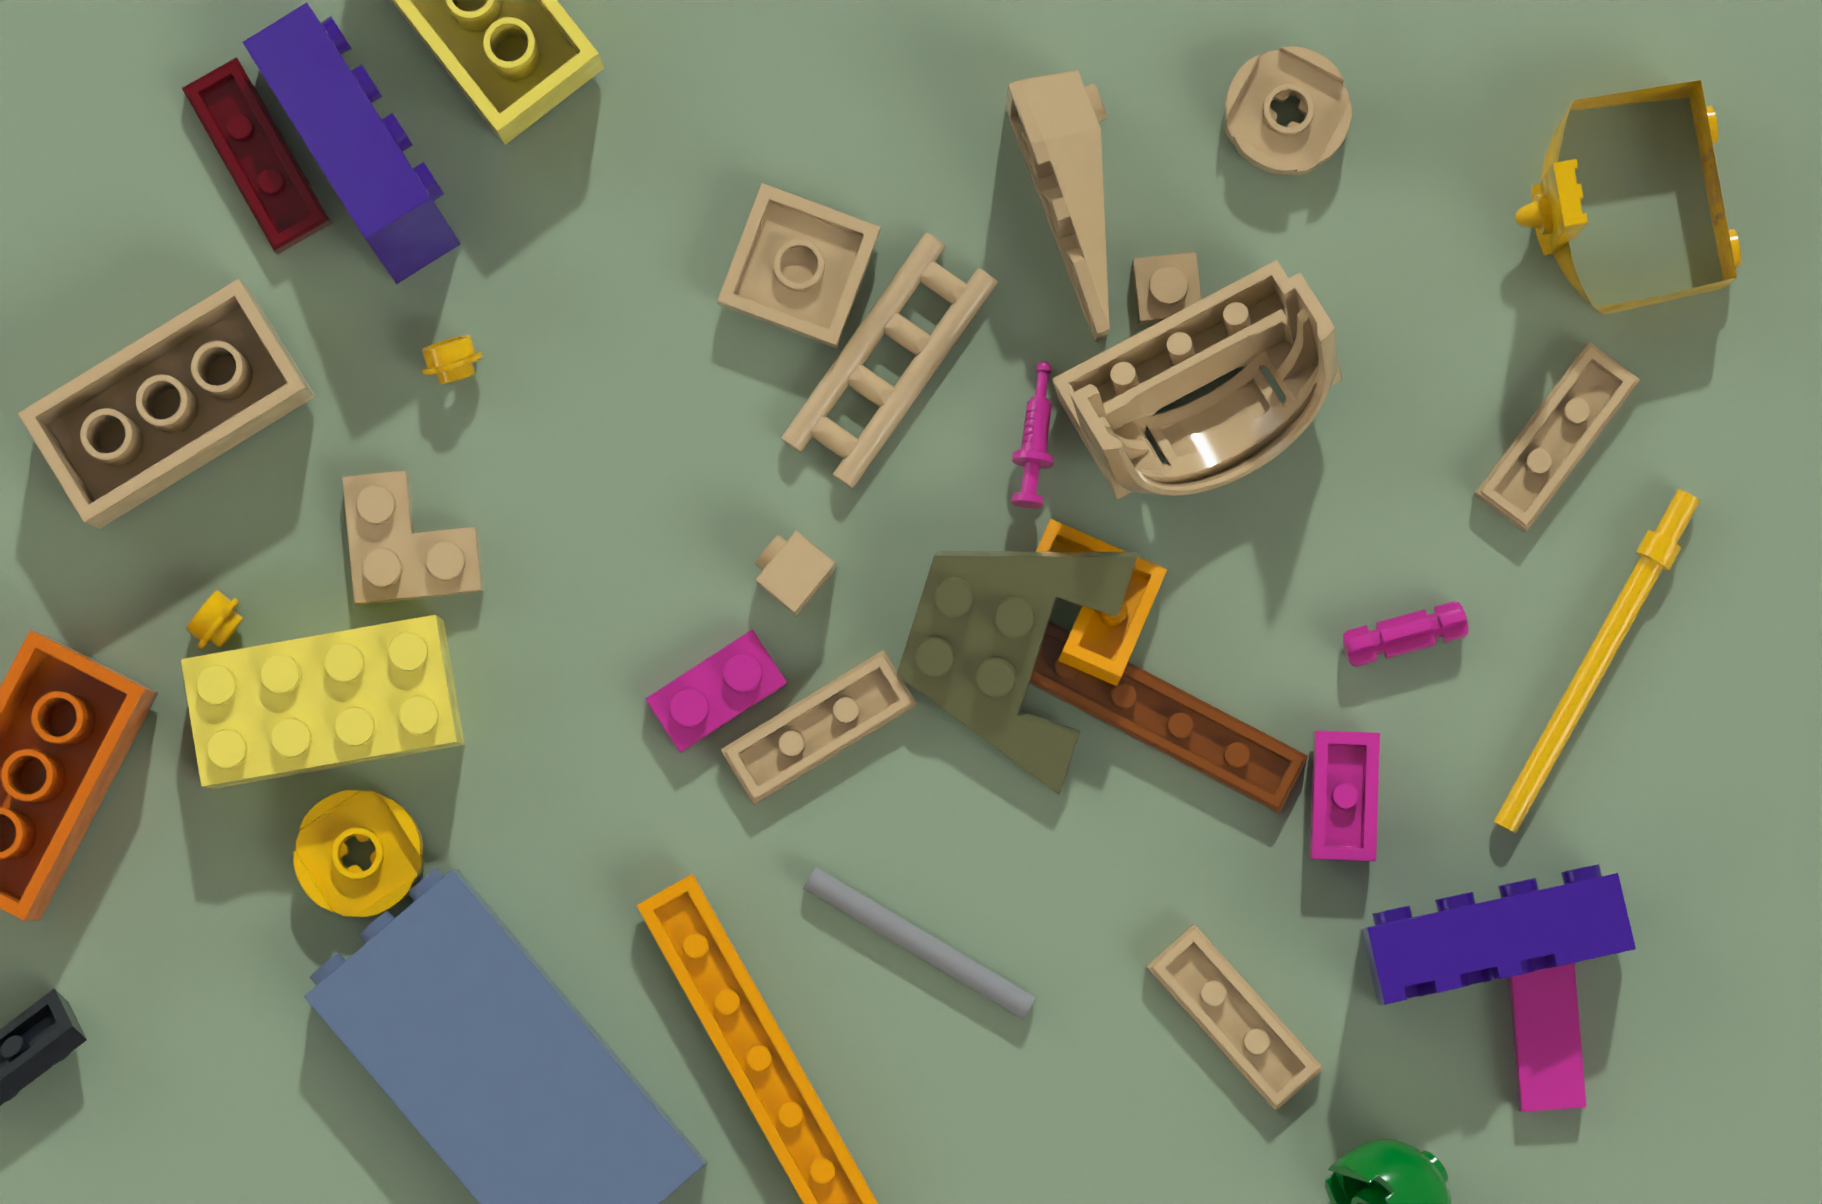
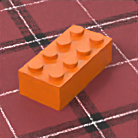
(60, 748)

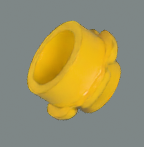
(451, 359)
(215, 620)

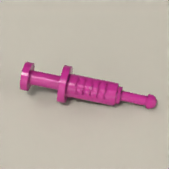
(1034, 442)

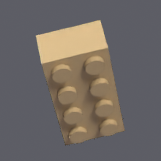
(166, 405)

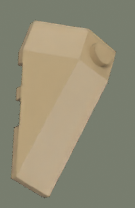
(1063, 151)

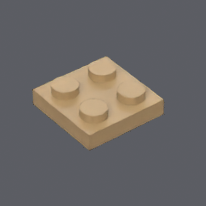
(799, 265)

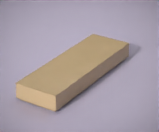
(1556, 437)
(818, 727)
(1234, 1017)

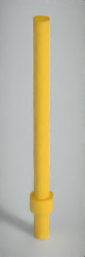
(1656, 554)

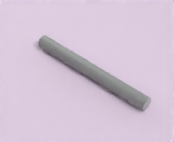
(919, 942)

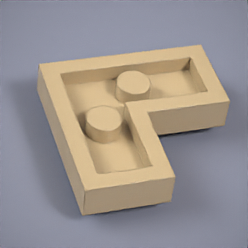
(394, 561)

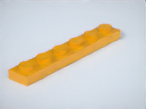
(753, 1046)

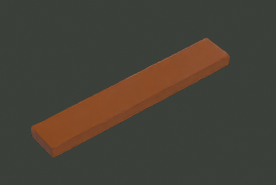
(1174, 725)

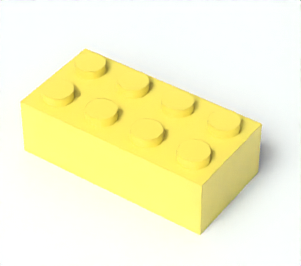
(506, 55)
(322, 702)

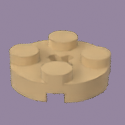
(1274, 77)

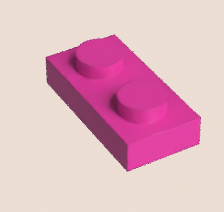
(716, 691)
(1344, 795)

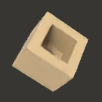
(793, 571)

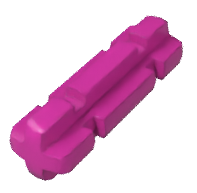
(1405, 634)

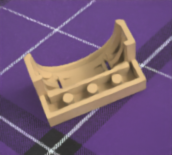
(1227, 431)

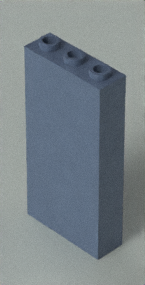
(496, 1059)

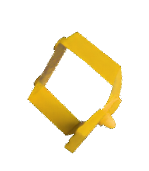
(1557, 199)

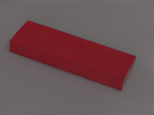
(256, 155)

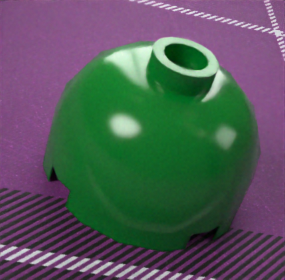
(1387, 1174)

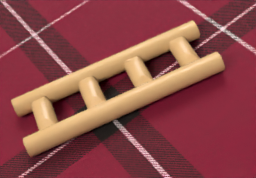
(897, 399)

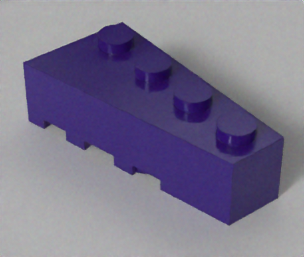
(352, 142)
(1497, 937)

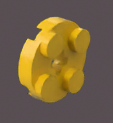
(322, 846)

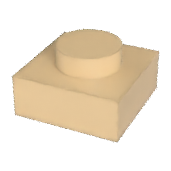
(1165, 285)

